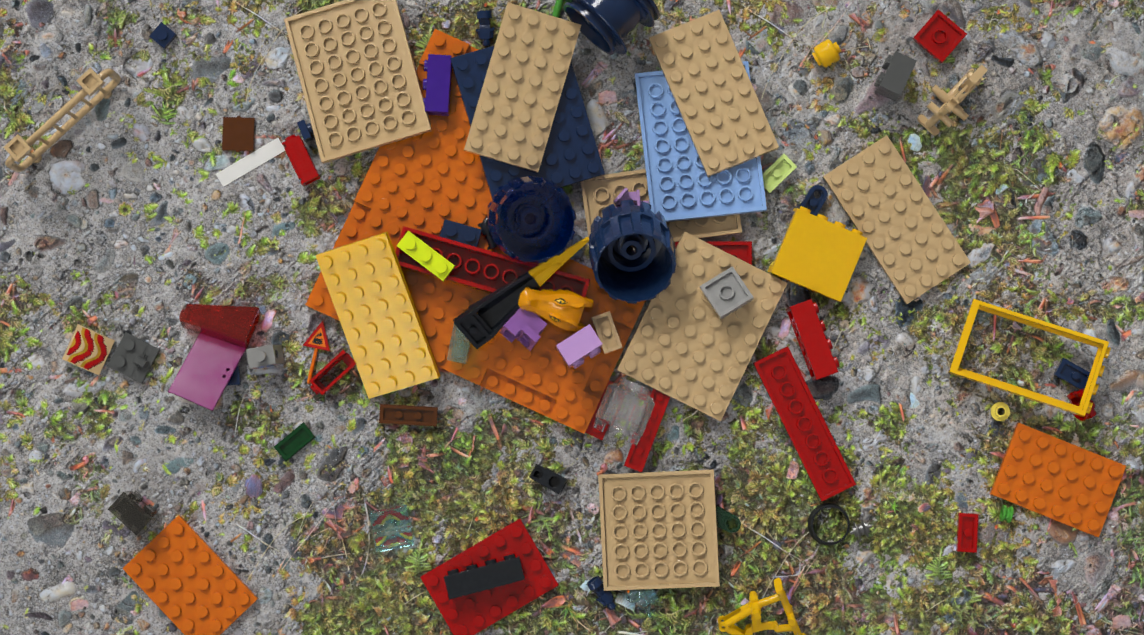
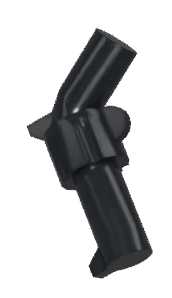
(484, 227)

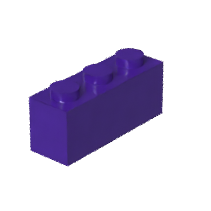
(437, 84)

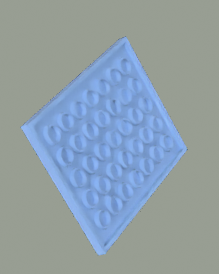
(674, 170)

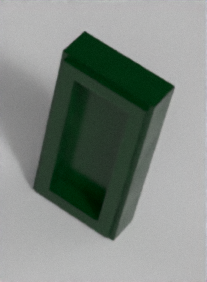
(294, 442)

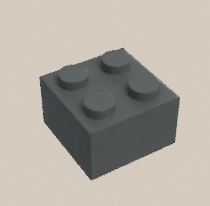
(895, 75)

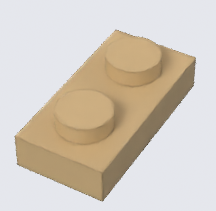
(607, 332)

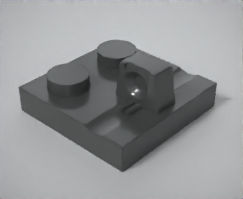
(134, 357)

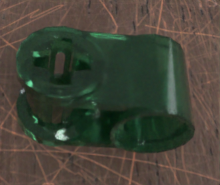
(722, 518)

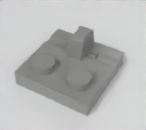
(726, 292)

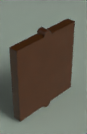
(238, 134)

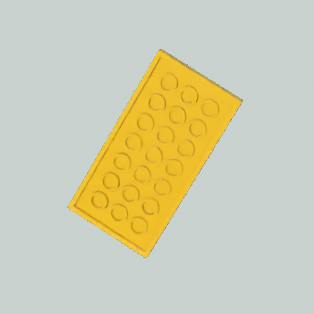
(378, 315)

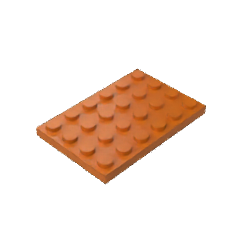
(1057, 479)
(190, 581)

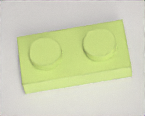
(777, 172)

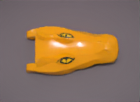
(558, 307)

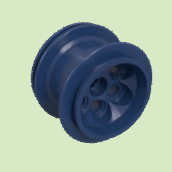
(609, 21)

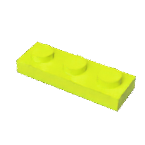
(425, 256)

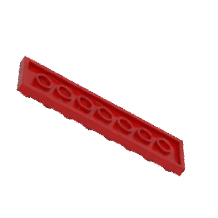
(804, 423)

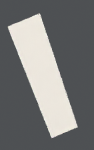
(250, 162)

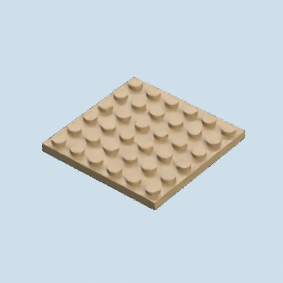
(659, 530)

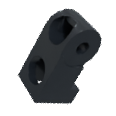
(548, 479)

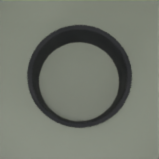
(811, 519)

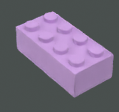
(579, 346)

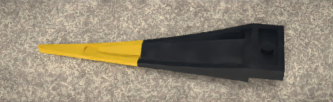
(492, 312)

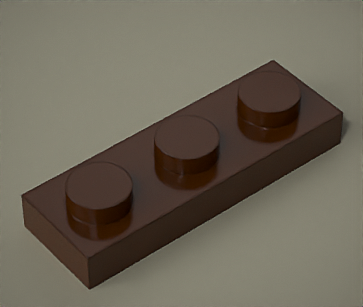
(408, 415)

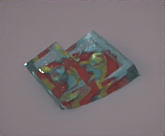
(391, 528)

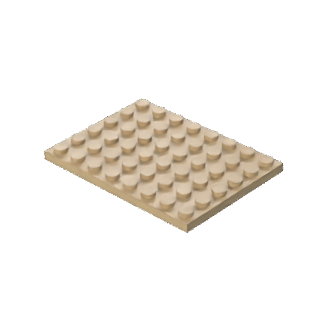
(357, 76)
(685, 344)

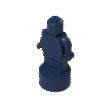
(485, 31)
(604, 597)

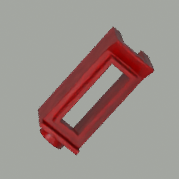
(300, 160)
(318, 387)

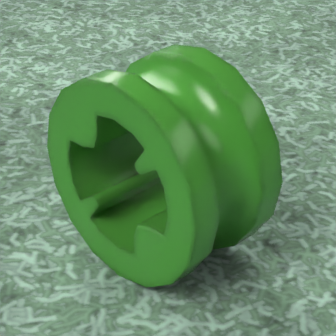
(1006, 513)

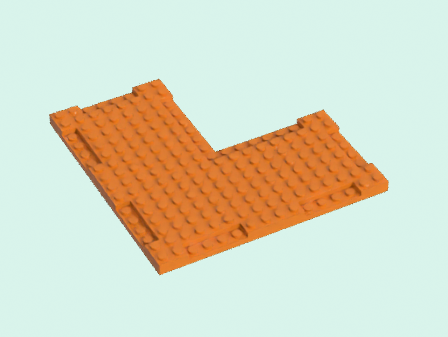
(433, 180)

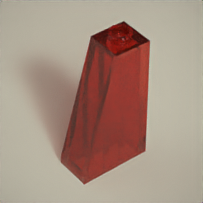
(222, 322)

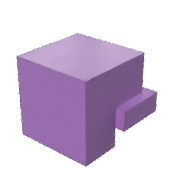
(524, 327)

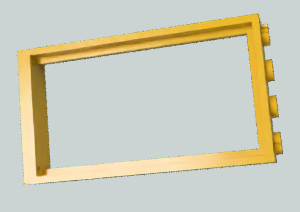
(1096, 370)

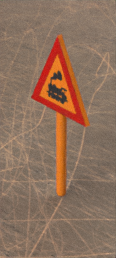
(318, 341)

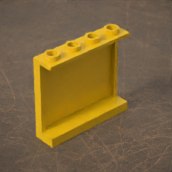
(818, 254)

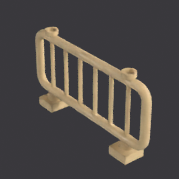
(90, 83)

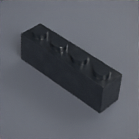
(484, 577)

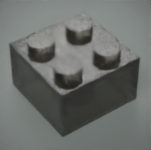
(134, 512)

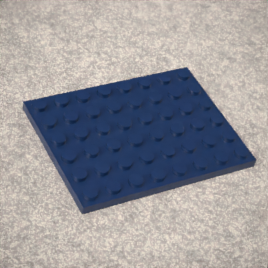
(571, 147)

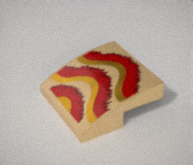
(88, 349)

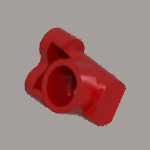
(1075, 398)

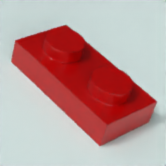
(967, 532)

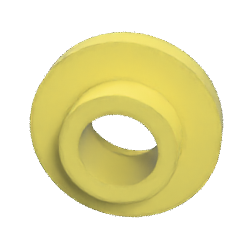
(994, 413)

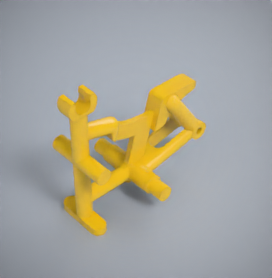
(754, 608)

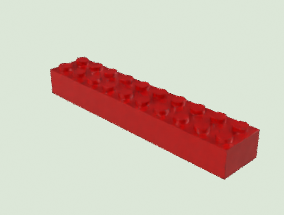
(484, 268)

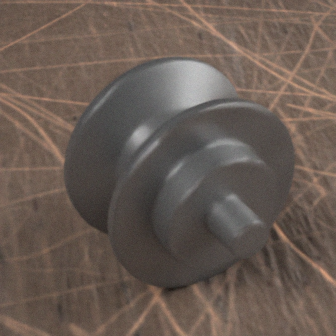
(860, 529)

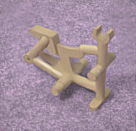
(951, 101)

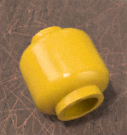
(826, 53)

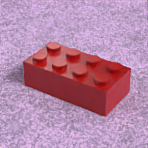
(812, 340)

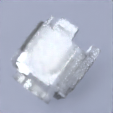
(626, 409)

